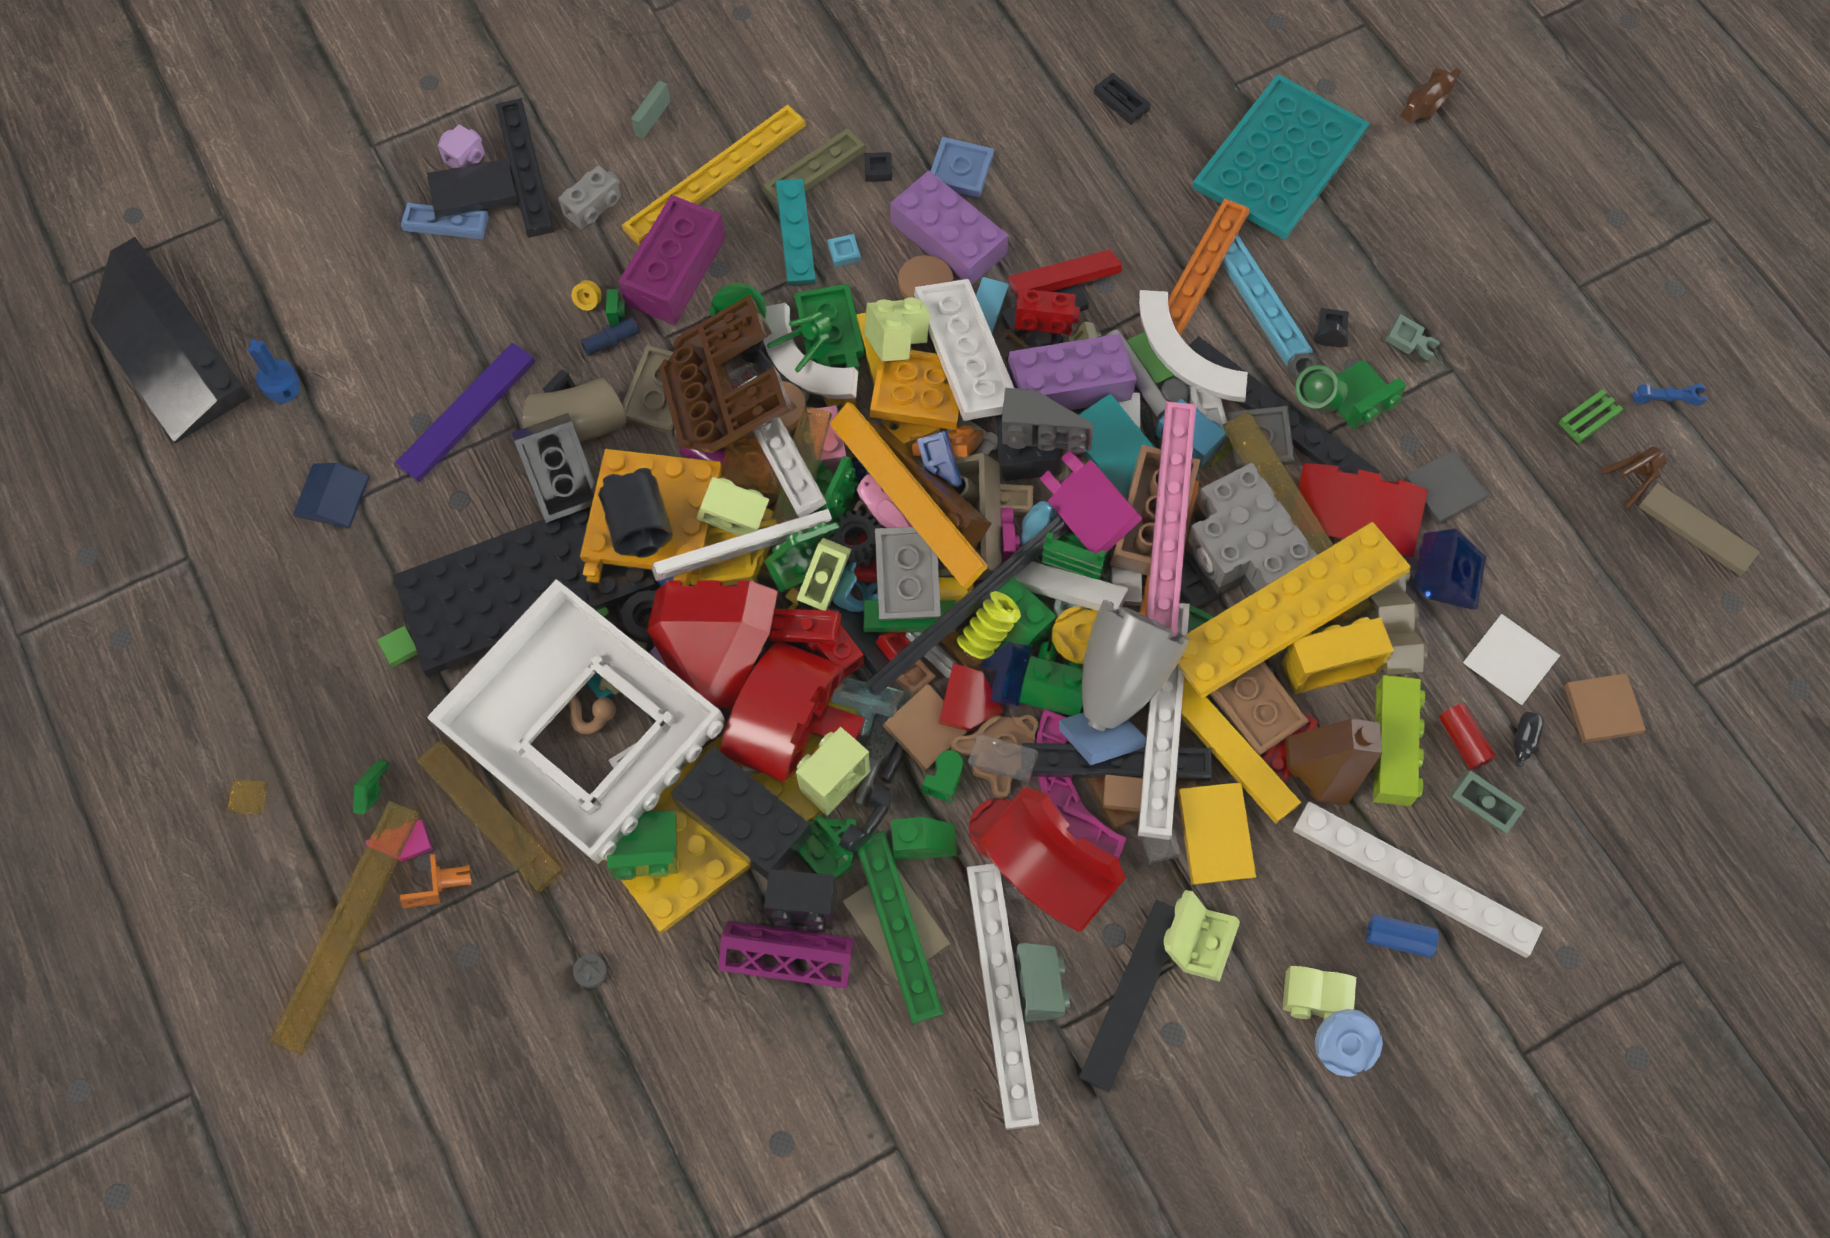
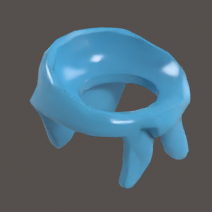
(842, 593)

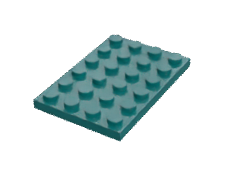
(1281, 155)

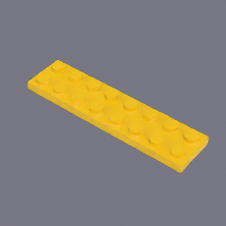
(1290, 608)

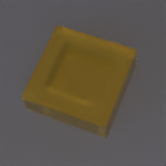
(247, 797)

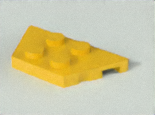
(734, 569)

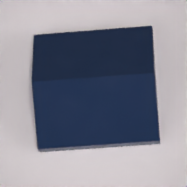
(331, 494)

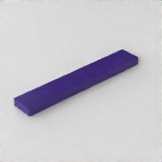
(465, 412)

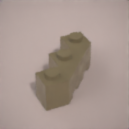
(1399, 618)

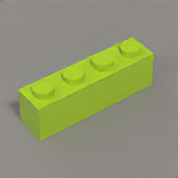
(1397, 768)

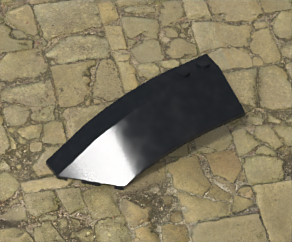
(162, 345)

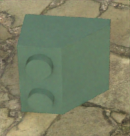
(1040, 982)

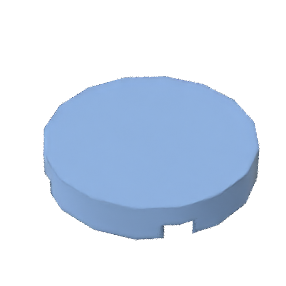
(1348, 1042)

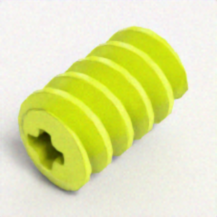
(989, 626)

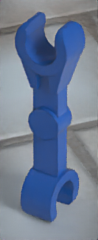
(1645, 394)

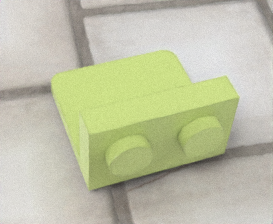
(1200, 938)

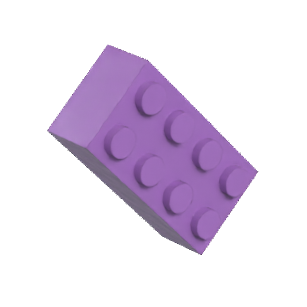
(948, 227)
(1075, 371)

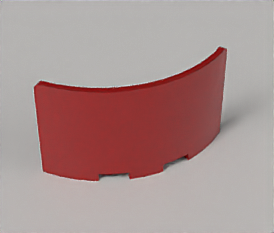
(1352, 501)
(776, 708)
(1048, 863)

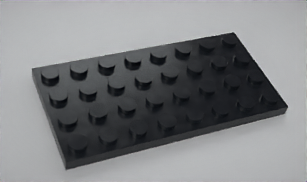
(476, 594)

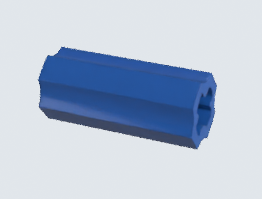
(1402, 936)

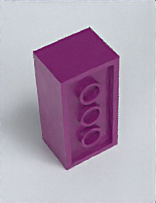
(672, 259)

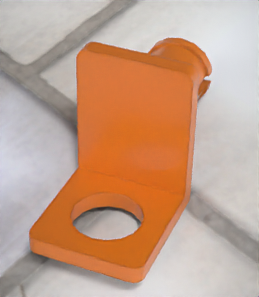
(440, 879)

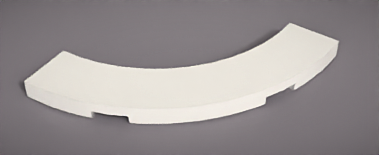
(1180, 357)
(814, 377)

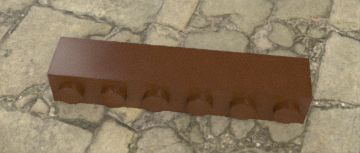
(956, 508)

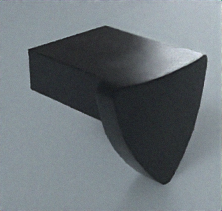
(1332, 328)

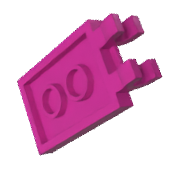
(1091, 505)

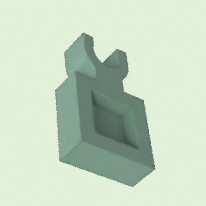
(1408, 336)

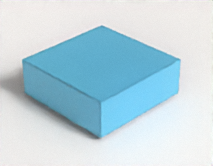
(844, 250)

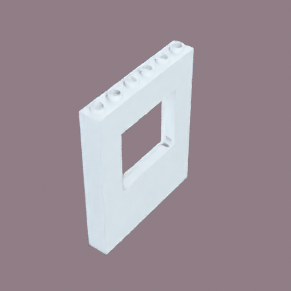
(533, 677)

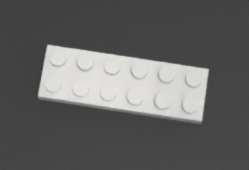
(965, 348)

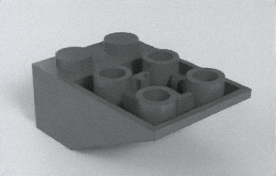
(1041, 422)

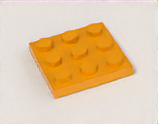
(914, 392)

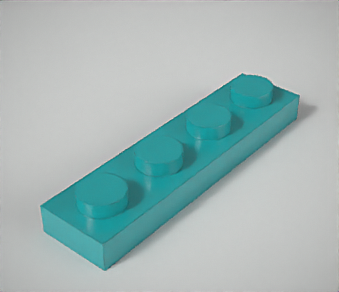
(795, 232)

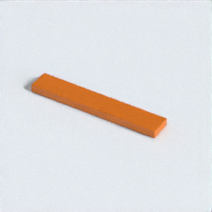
(1205, 262)

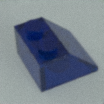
(1450, 569)

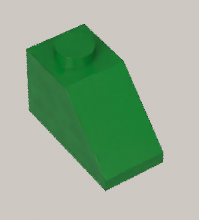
(922, 838)

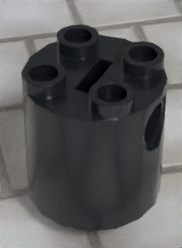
(635, 513)

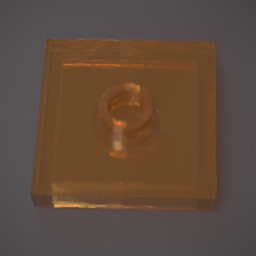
(749, 467)

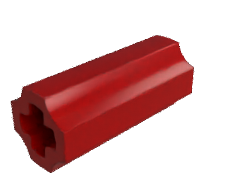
(1467, 736)

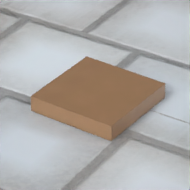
(1604, 708)
(918, 730)

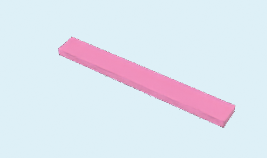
(1171, 514)

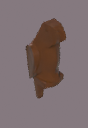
(1428, 98)

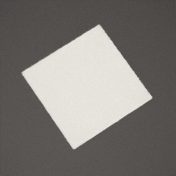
(1511, 659)

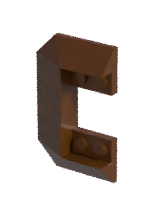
(698, 387)

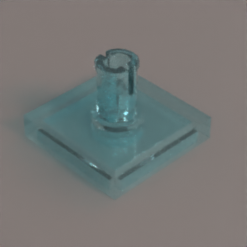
(856, 695)

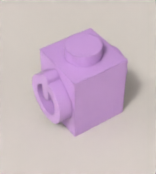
(461, 147)

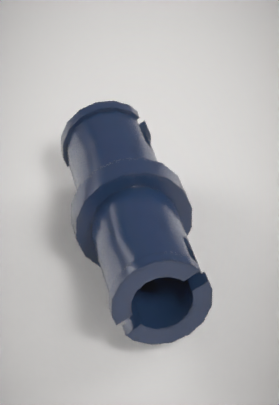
(609, 336)

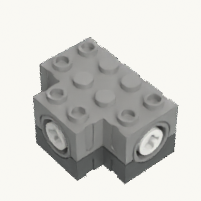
(1244, 534)

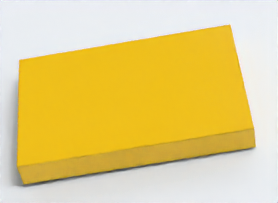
(1216, 833)

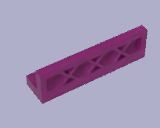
(788, 944)

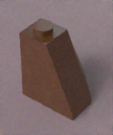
(1334, 758)

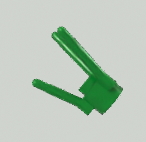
(815, 327)

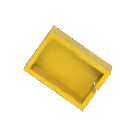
(1337, 655)

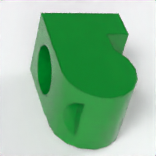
(947, 778)

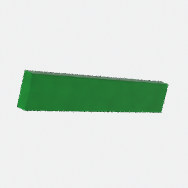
(899, 930)

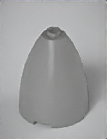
(1125, 664)

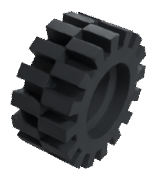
(857, 525)

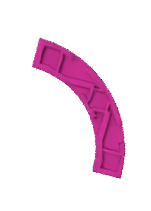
(1067, 799)

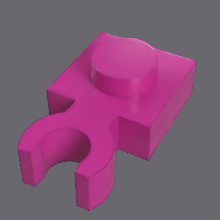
(1010, 541)

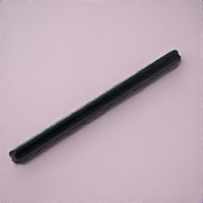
(963, 608)

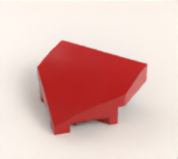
(967, 700)

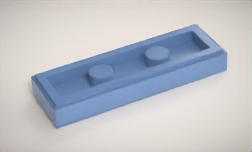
(422, 219)

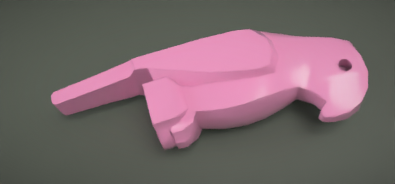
(880, 504)

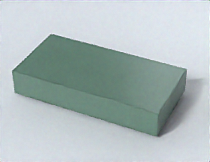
(650, 109)

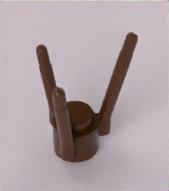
(1644, 463)

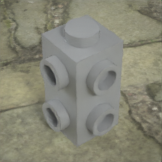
(590, 197)

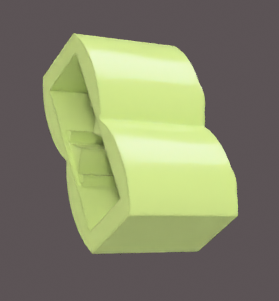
(1317, 992)

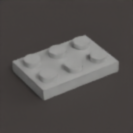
(906, 575)

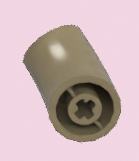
(591, 406)

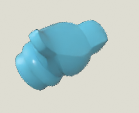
(1036, 520)

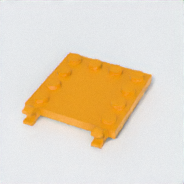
(682, 488)

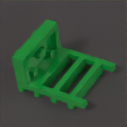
(1072, 556)

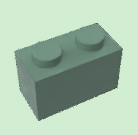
(1486, 801)

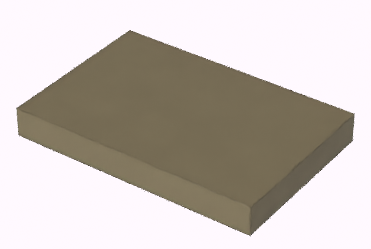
(646, 399)
(864, 914)

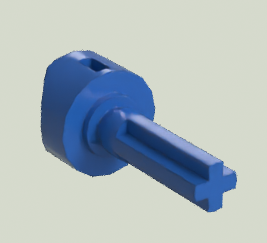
(274, 375)

